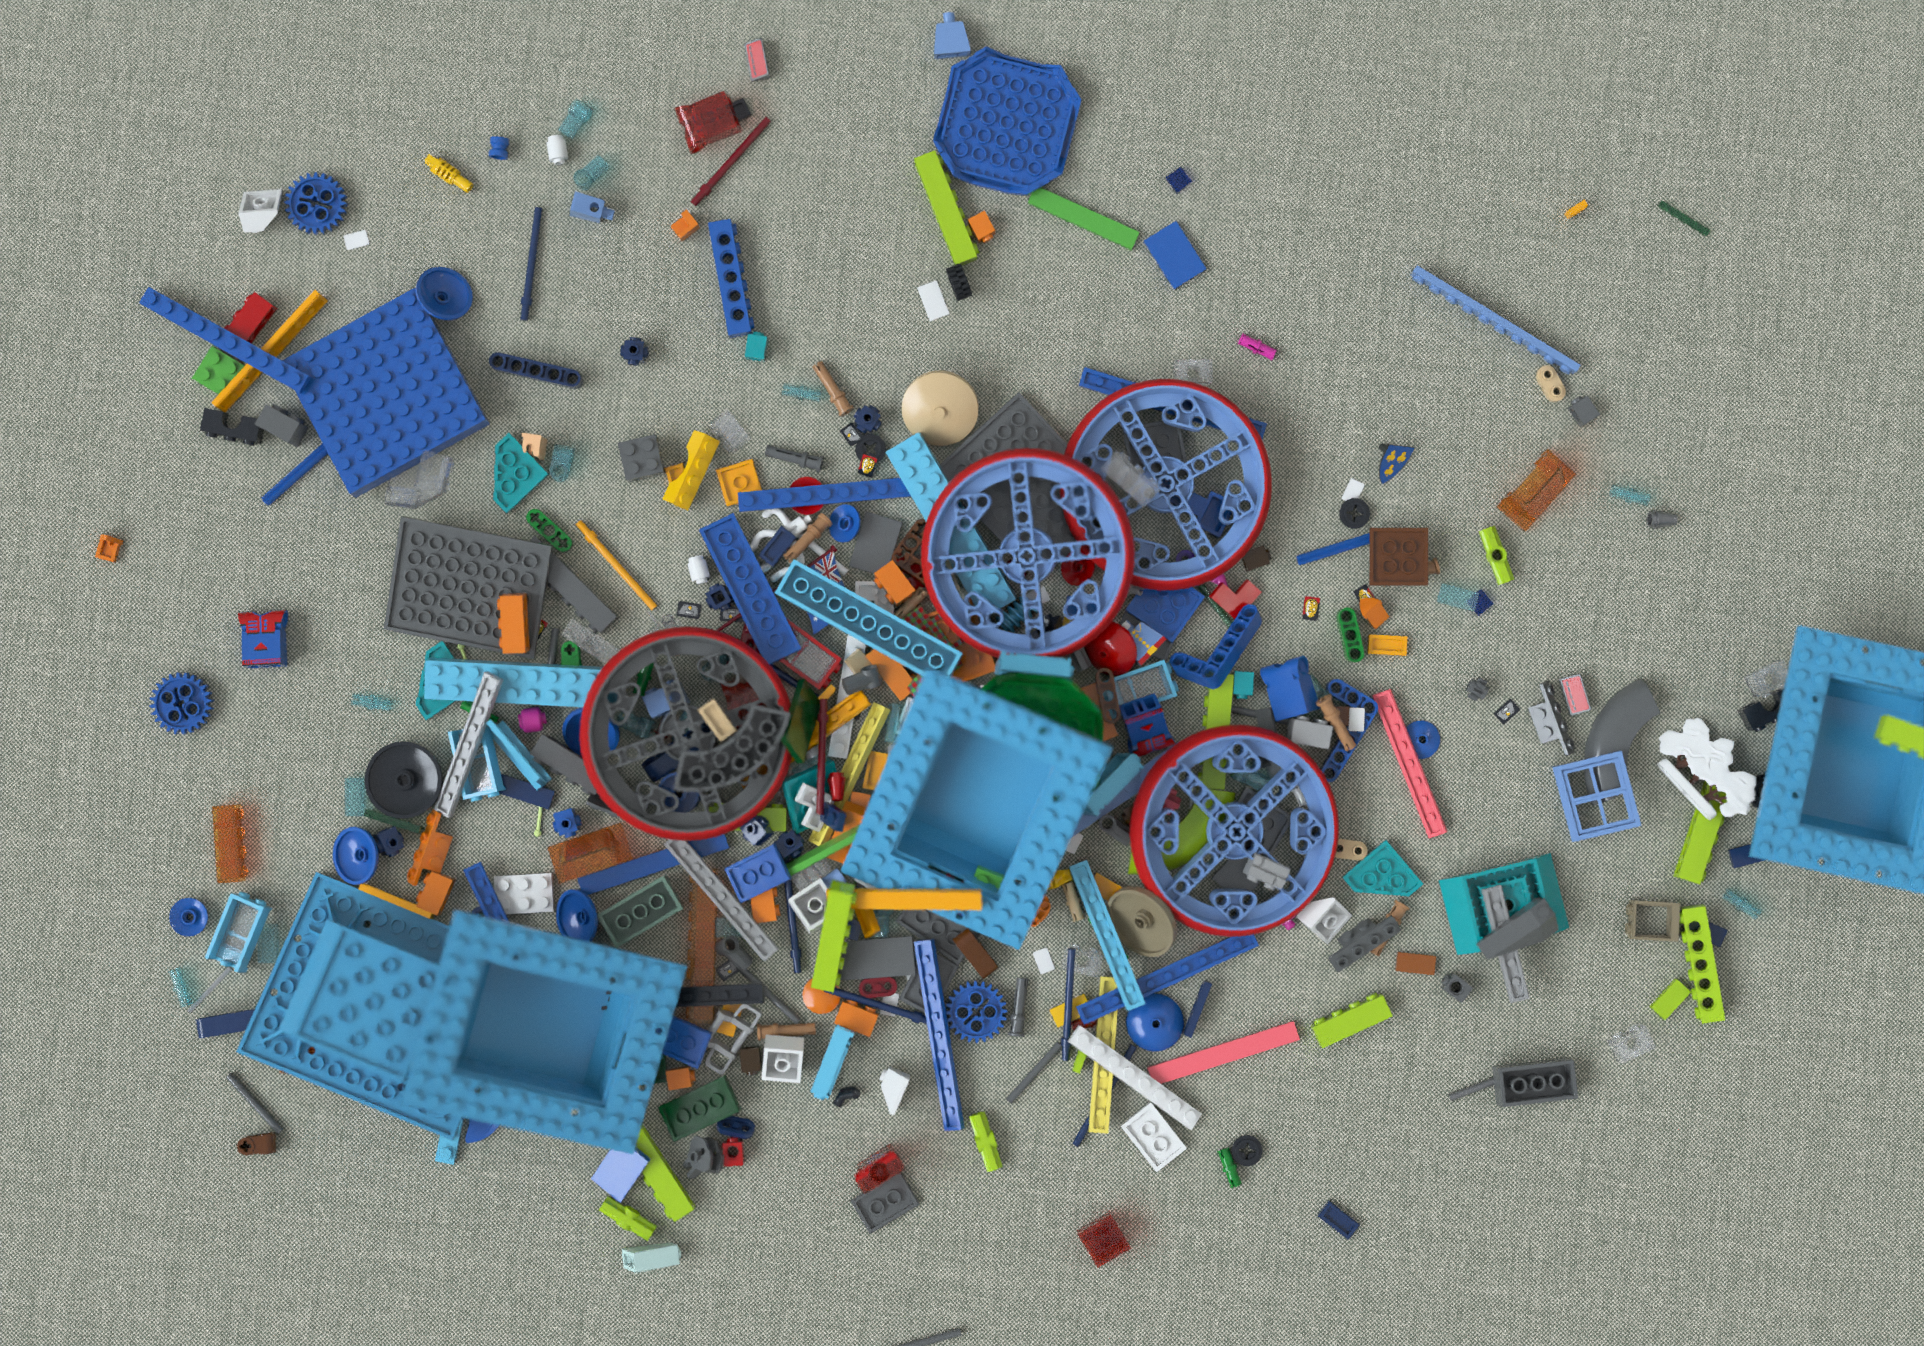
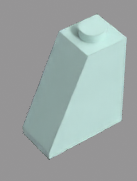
(650, 1257)

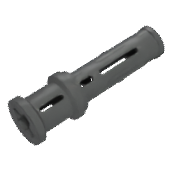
(803, 459)
(1018, 1016)

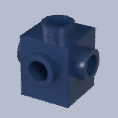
(637, 357)
(871, 425)
(712, 597)
(757, 830)
(389, 841)
(790, 845)

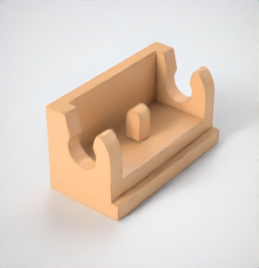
(536, 443)

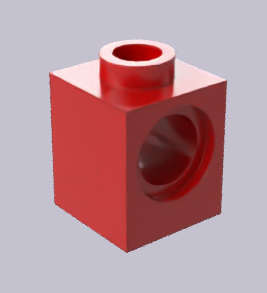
(730, 1160)

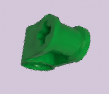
(567, 659)

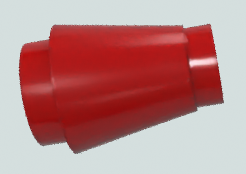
(836, 785)

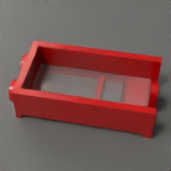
(813, 661)

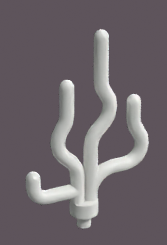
(796, 527)

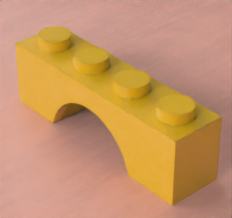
(700, 453)

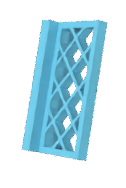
(519, 754)

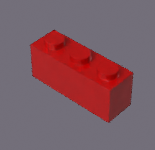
(251, 318)

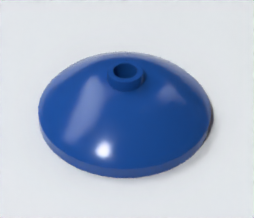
(447, 285)
(571, 732)
(355, 855)
(577, 915)
(1158, 1008)

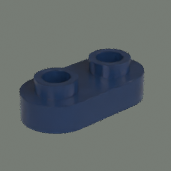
(736, 1127)

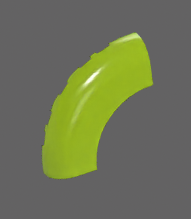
(1191, 833)

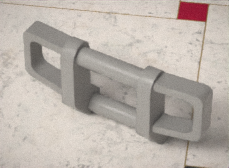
(715, 1044)

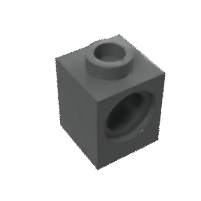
(1583, 410)
(1464, 988)

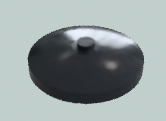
(403, 780)

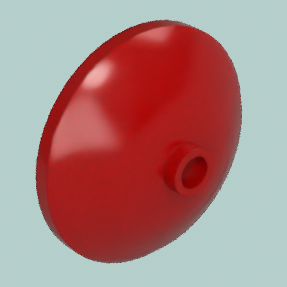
(1119, 650)

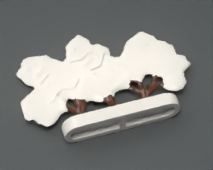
(1708, 762)

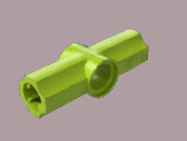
(1500, 567)
(985, 1141)
(627, 1218)

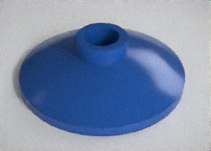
(845, 523)
(1431, 735)
(179, 917)

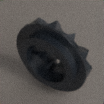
(871, 439)
(1361, 508)
(1252, 1157)

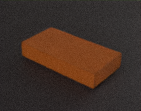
(1415, 963)

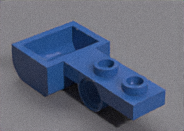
(1206, 510)

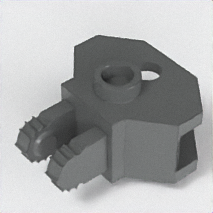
(702, 1157)

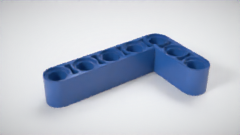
(1224, 657)
(1361, 700)

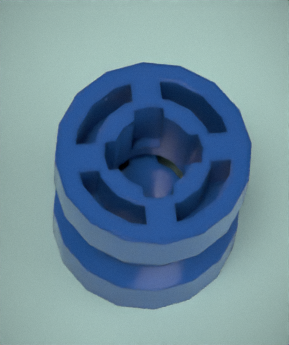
(499, 147)

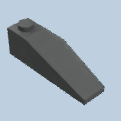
(1524, 928)

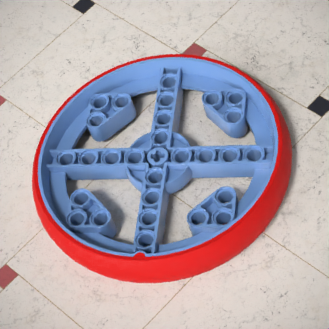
(1253, 459)
(1069, 474)
(1148, 813)

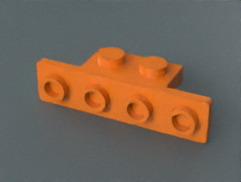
(432, 849)

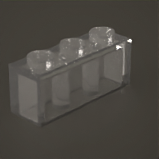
(1130, 478)
(590, 641)

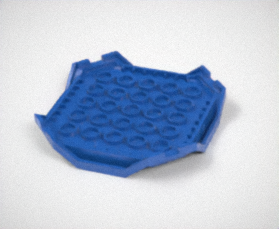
(1006, 122)

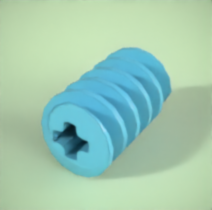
(1014, 616)

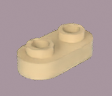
(1550, 383)
(1348, 850)

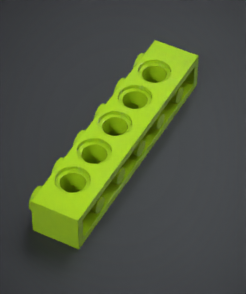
(1715, 1011)

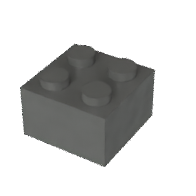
(285, 427)
(641, 458)

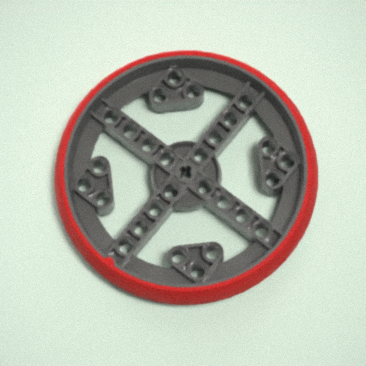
(598, 711)

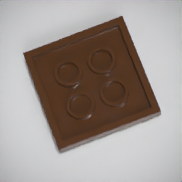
(1398, 557)

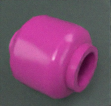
(532, 719)

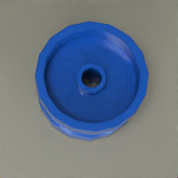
(687, 801)

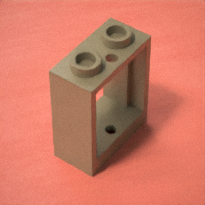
(1672, 920)

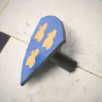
(1392, 460)

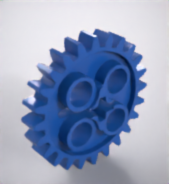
(321, 187)
(197, 696)
(989, 1023)

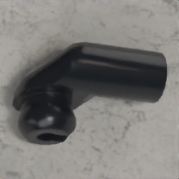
(846, 1093)

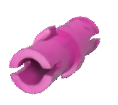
(1257, 346)

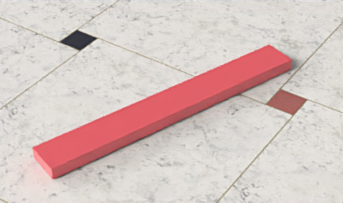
(1410, 764)
(1224, 1053)

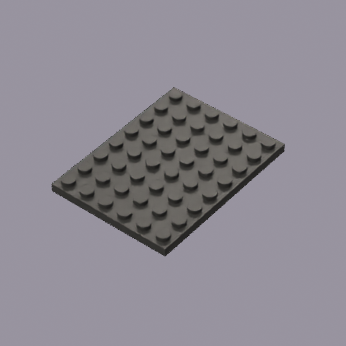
(1016, 427)
(451, 581)

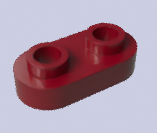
(878, 988)

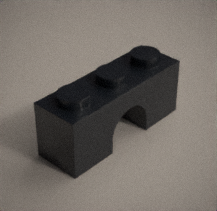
(215, 424)
(1756, 717)

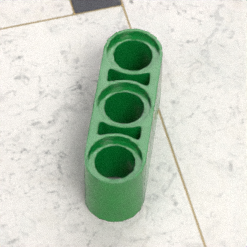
(1351, 625)

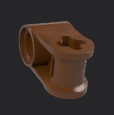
(260, 1144)

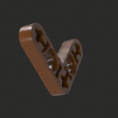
(910, 559)

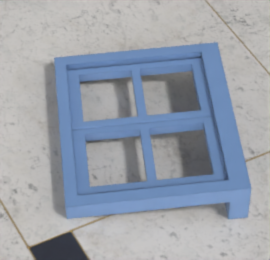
(1569, 802)

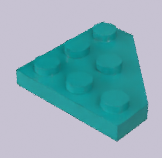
(514, 473)
(431, 707)
(792, 786)
(1382, 873)

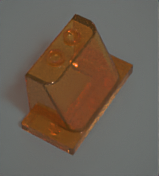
(1536, 491)
(590, 853)

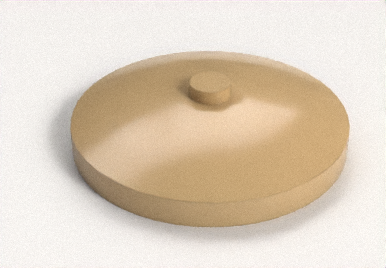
(940, 407)

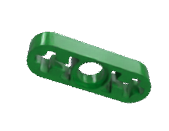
(556, 543)

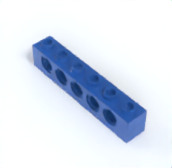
(717, 231)

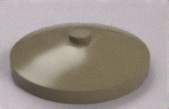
(1142, 921)

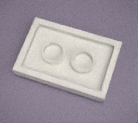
(525, 893)
(1153, 1136)

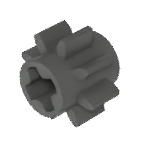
(1477, 689)

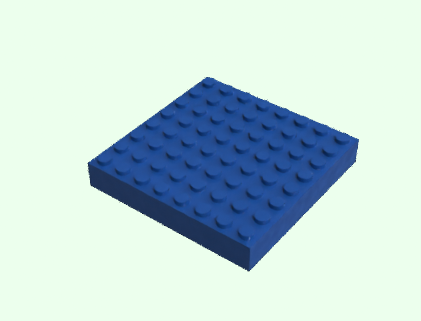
(386, 393)

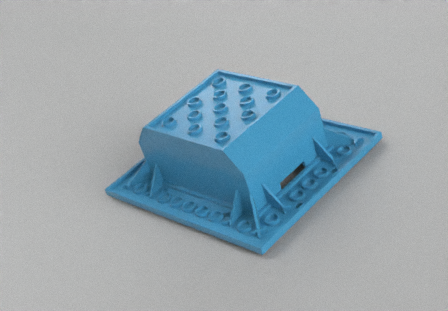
(1828, 778)
(975, 801)
(351, 998)
(533, 1033)

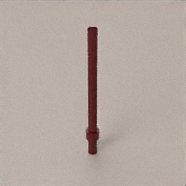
(706, 188)
(823, 719)

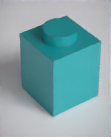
(756, 347)
(1243, 684)

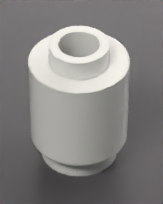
(557, 149)
(698, 569)

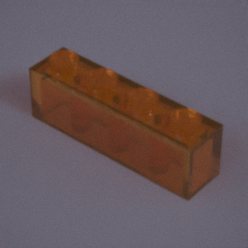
(229, 843)

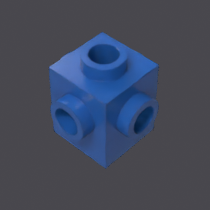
(560, 820)

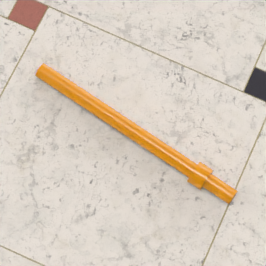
(592, 538)

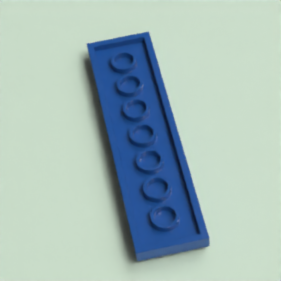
(750, 589)

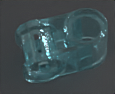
(561, 458)

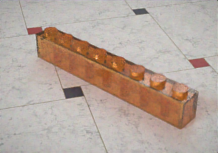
(702, 949)

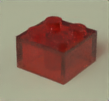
(1103, 1239)

